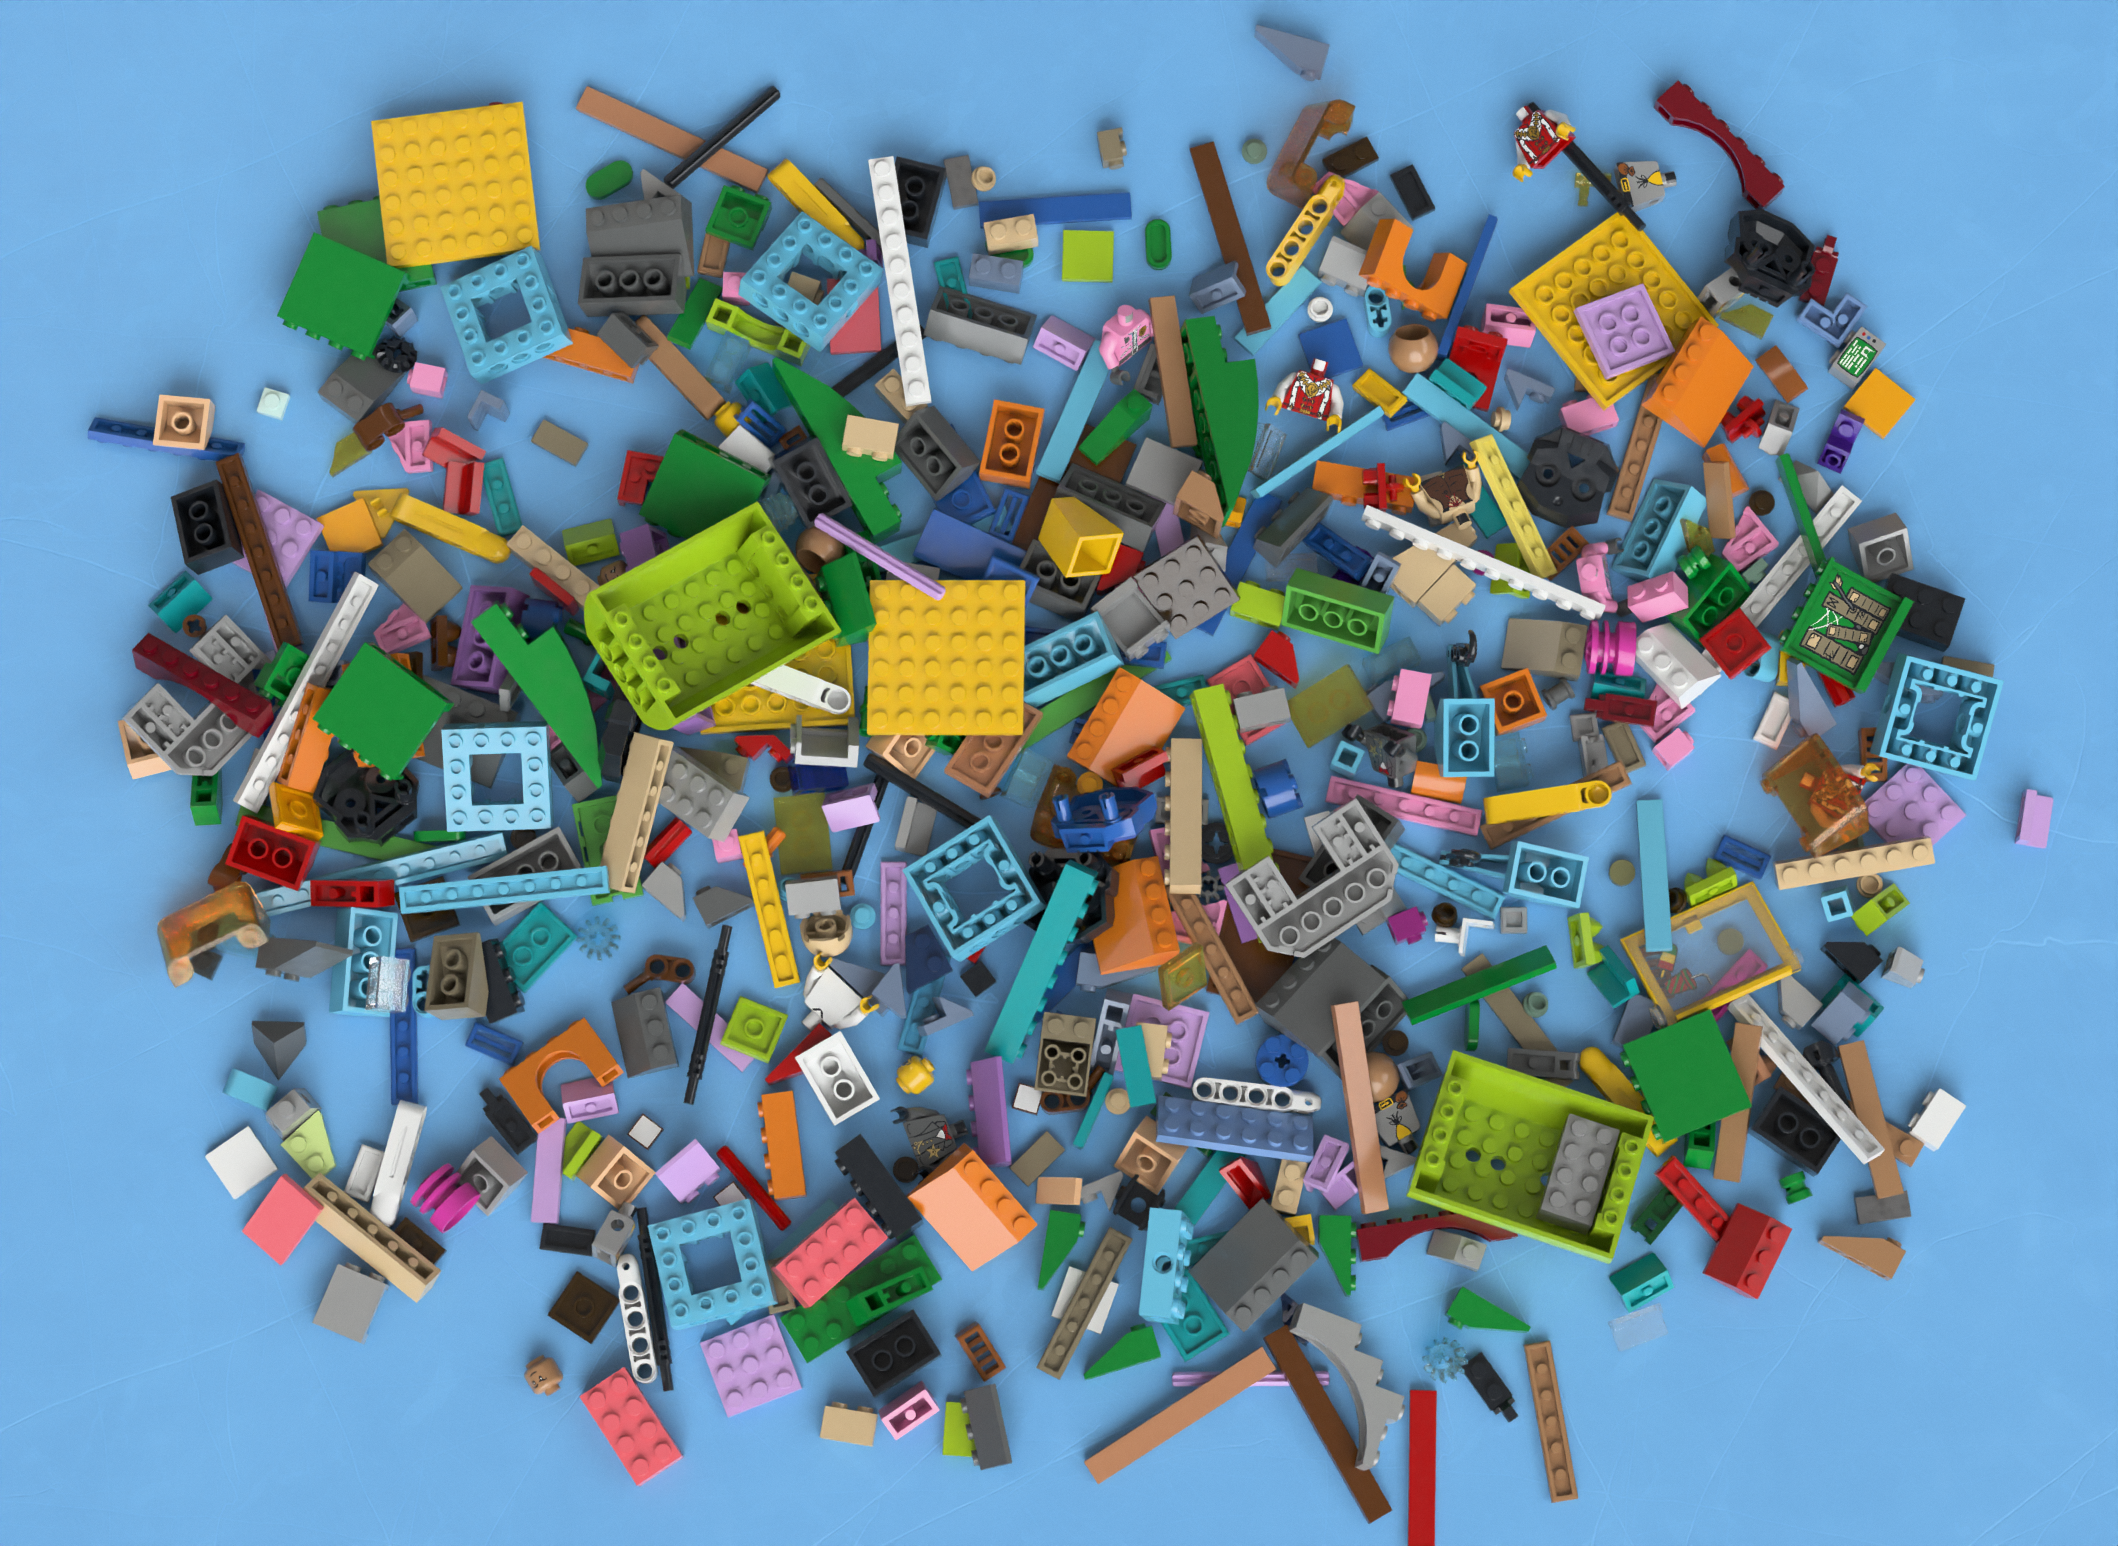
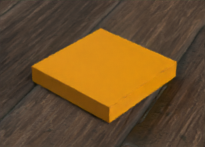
(1879, 403)
(351, 528)
(295, 811)

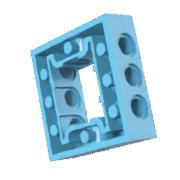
(811, 323)
(541, 337)
(1972, 724)
(524, 737)
(933, 870)
(1165, 1244)
(757, 1282)

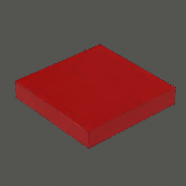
(554, 591)
(1735, 643)

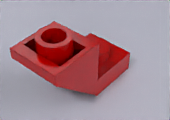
(755, 745)

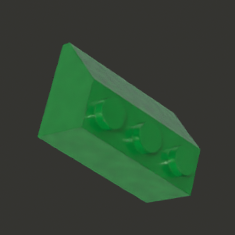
(847, 599)
(1711, 599)

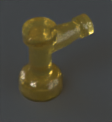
(1583, 184)

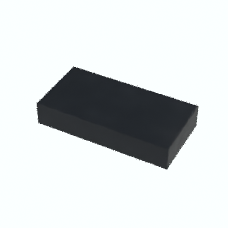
(1412, 192)
(567, 1239)

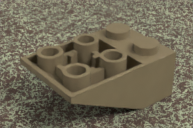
(1064, 1054)

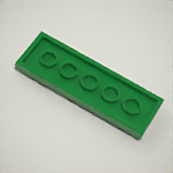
(829, 1320)

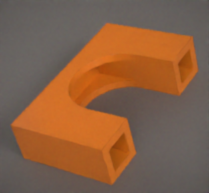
(1385, 270)
(526, 1079)

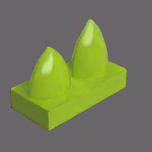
(1718, 881)
(1581, 931)

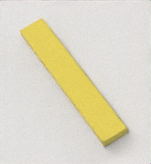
(1513, 507)

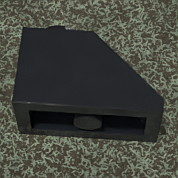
(1853, 958)

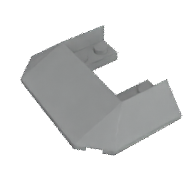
(210, 737)
(1331, 905)

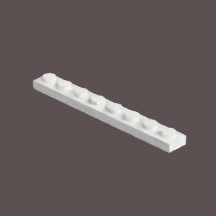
(1808, 1081)

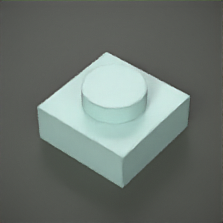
(273, 403)

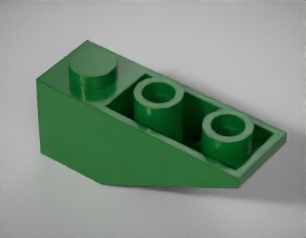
(1335, 1242)

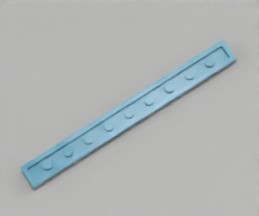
(400, 868)

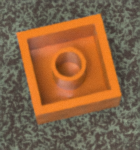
(1515, 702)

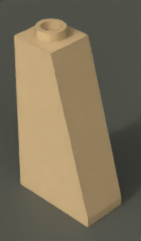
(1423, 568)

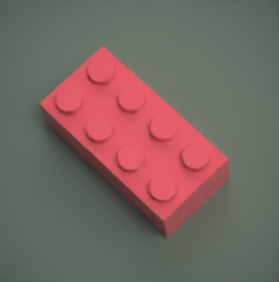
(829, 1253)
(631, 1426)

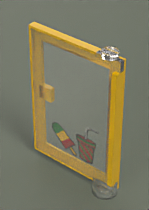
(1715, 956)

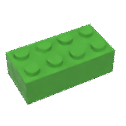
(1337, 610)

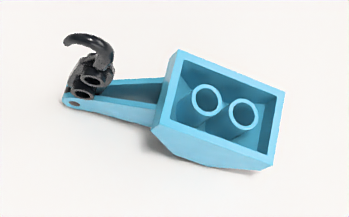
(1466, 724)
(1531, 873)

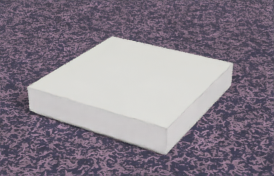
(241, 1162)
(1069, 1287)

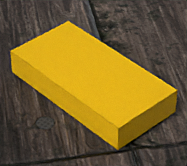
(1379, 392)

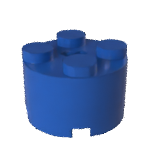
(541, 615)
(1277, 789)
(1272, 1050)

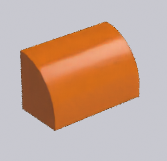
(1721, 453)
(1431, 785)

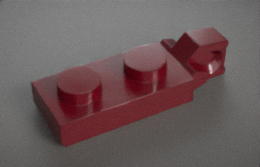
(1825, 262)
(1623, 709)

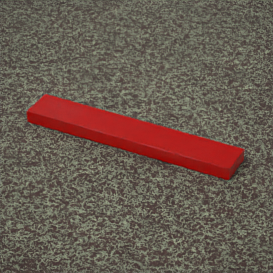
(1422, 1468)

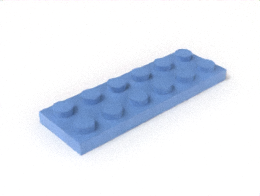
(1234, 1129)

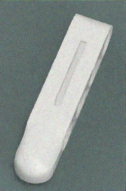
(806, 689)
(1296, 1097)
(397, 1161)
(633, 1278)

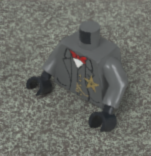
(1389, 748)
(929, 1136)

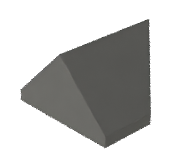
(279, 1043)

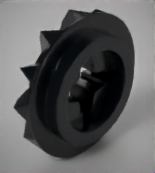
(403, 362)
(1208, 853)

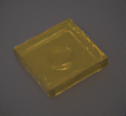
(1182, 976)

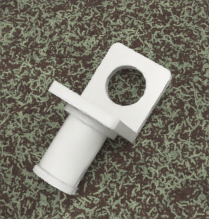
(1459, 936)

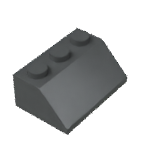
(935, 452)
(1292, 525)
(1054, 592)
(644, 1033)
(986, 1427)

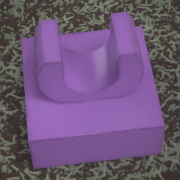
(873, 252)

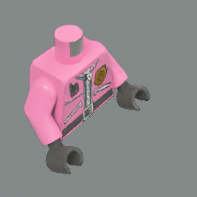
(1124, 337)
(1595, 576)

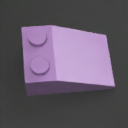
(689, 1172)

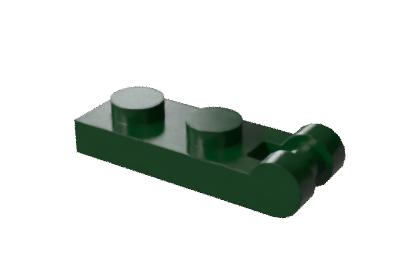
(1660, 1211)

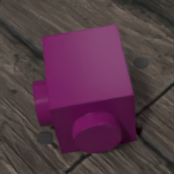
(1407, 926)

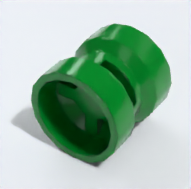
(1694, 562)
(1795, 1187)

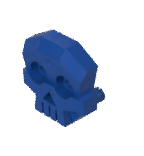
(1101, 817)

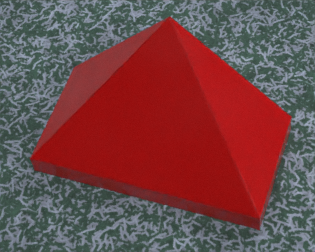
(1246, 1180)

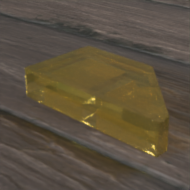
(1749, 319)
(347, 453)
(1697, 534)

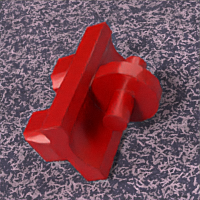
(1747, 422)
(1377, 477)

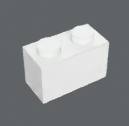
(1936, 1119)

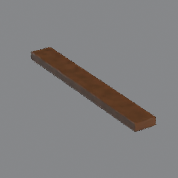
(1230, 235)
(259, 551)
(1326, 1423)

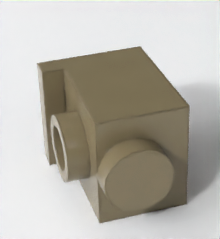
(1111, 148)

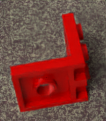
(1479, 356)

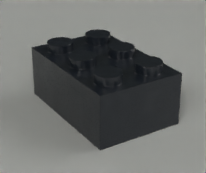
(920, 196)
(810, 480)
(206, 527)
(1932, 614)
(1795, 1131)
(894, 1353)

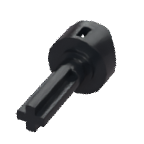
(1821, 1057)

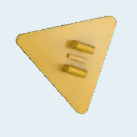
(380, 506)

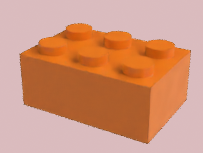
(1011, 444)

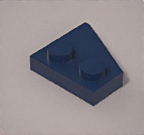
(924, 959)

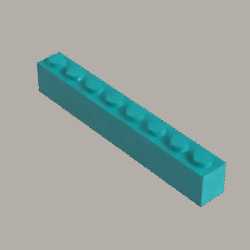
(1041, 961)

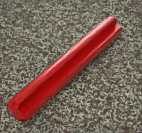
(753, 1188)

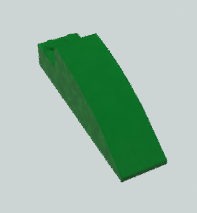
(1222, 407)
(825, 416)
(548, 678)

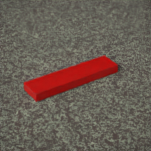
(1693, 1197)

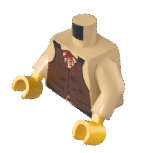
(1449, 494)

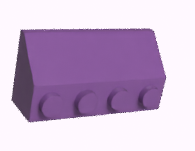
(475, 662)
(990, 1112)

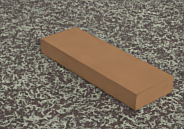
(1719, 499)

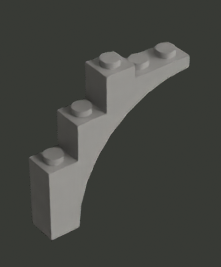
(1361, 1372)

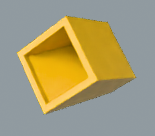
(1079, 538)

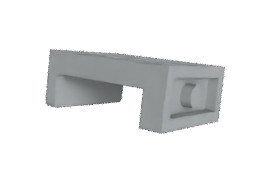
(1161, 471)
(1131, 620)
(825, 746)
(350, 1302)

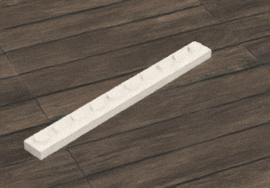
(899, 281)
(1795, 561)
(1492, 567)
(316, 671)

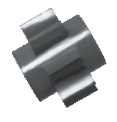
(1207, 894)

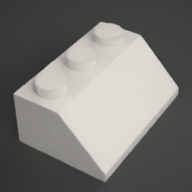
(1674, 663)

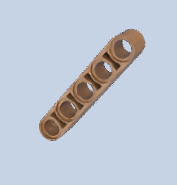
(682, 372)

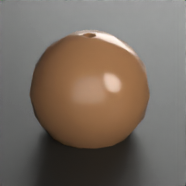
(1413, 348)
(817, 548)
(1383, 1075)

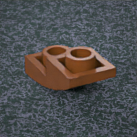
(1781, 374)

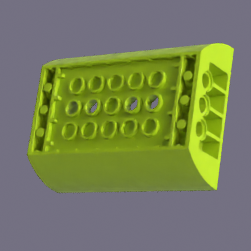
(680, 597)
(1520, 1123)

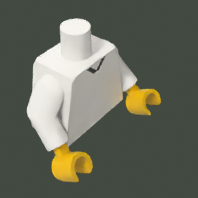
(832, 999)

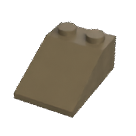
(414, 576)
(1544, 648)
(727, 766)
(457, 977)

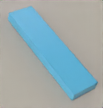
(1281, 308)

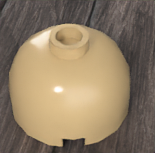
(827, 933)

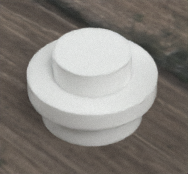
(1320, 309)

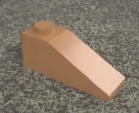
(1873, 1254)

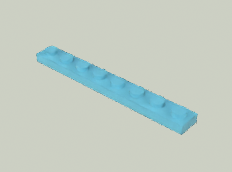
(504, 890)

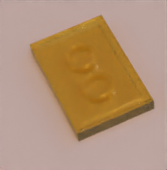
(1329, 706)
(807, 834)

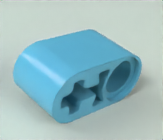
(1371, 313)
(1766, 666)
(419, 986)
(250, 1089)

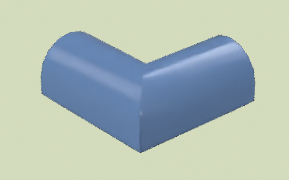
(1832, 325)

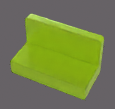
(590, 542)
(1509, 554)
(579, 1147)

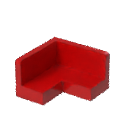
(637, 472)

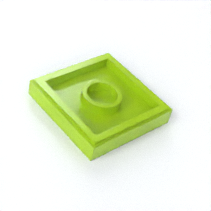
(1087, 256)
(754, 1029)
(955, 1433)

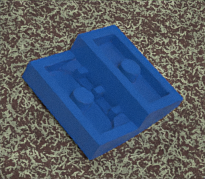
(332, 572)

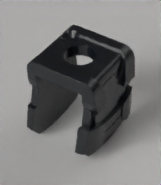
(1134, 1190)

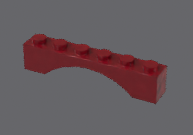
(1683, 109)
(238, 703)
(1380, 1241)

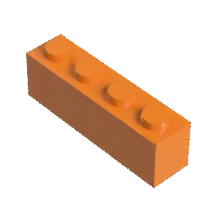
(593, 355)
(1346, 485)
(307, 744)
(783, 1144)

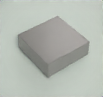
(1584, 725)
(1513, 920)

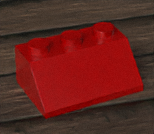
(272, 852)
(1747, 1251)

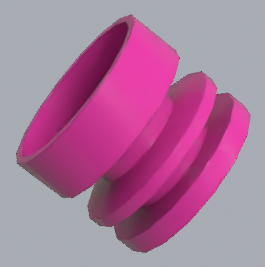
(1610, 647)
(440, 1193)

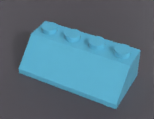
(1657, 532)
(1069, 659)
(369, 936)

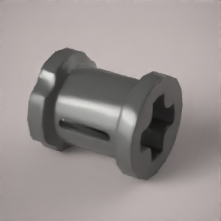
(1558, 694)

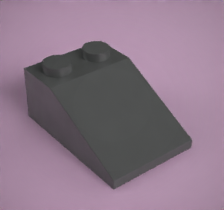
(359, 387)
(298, 957)

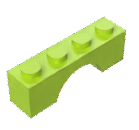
(762, 336)

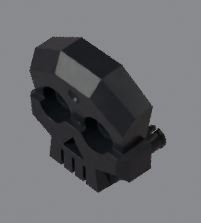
(1769, 256)
(1559, 496)
(616, 740)
(346, 782)
(1100, 914)

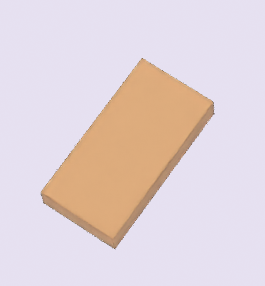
(1058, 1190)

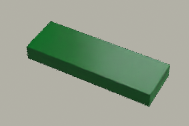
(696, 311)

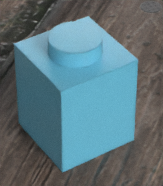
(1347, 759)
(1837, 903)

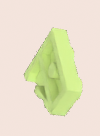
(311, 1147)

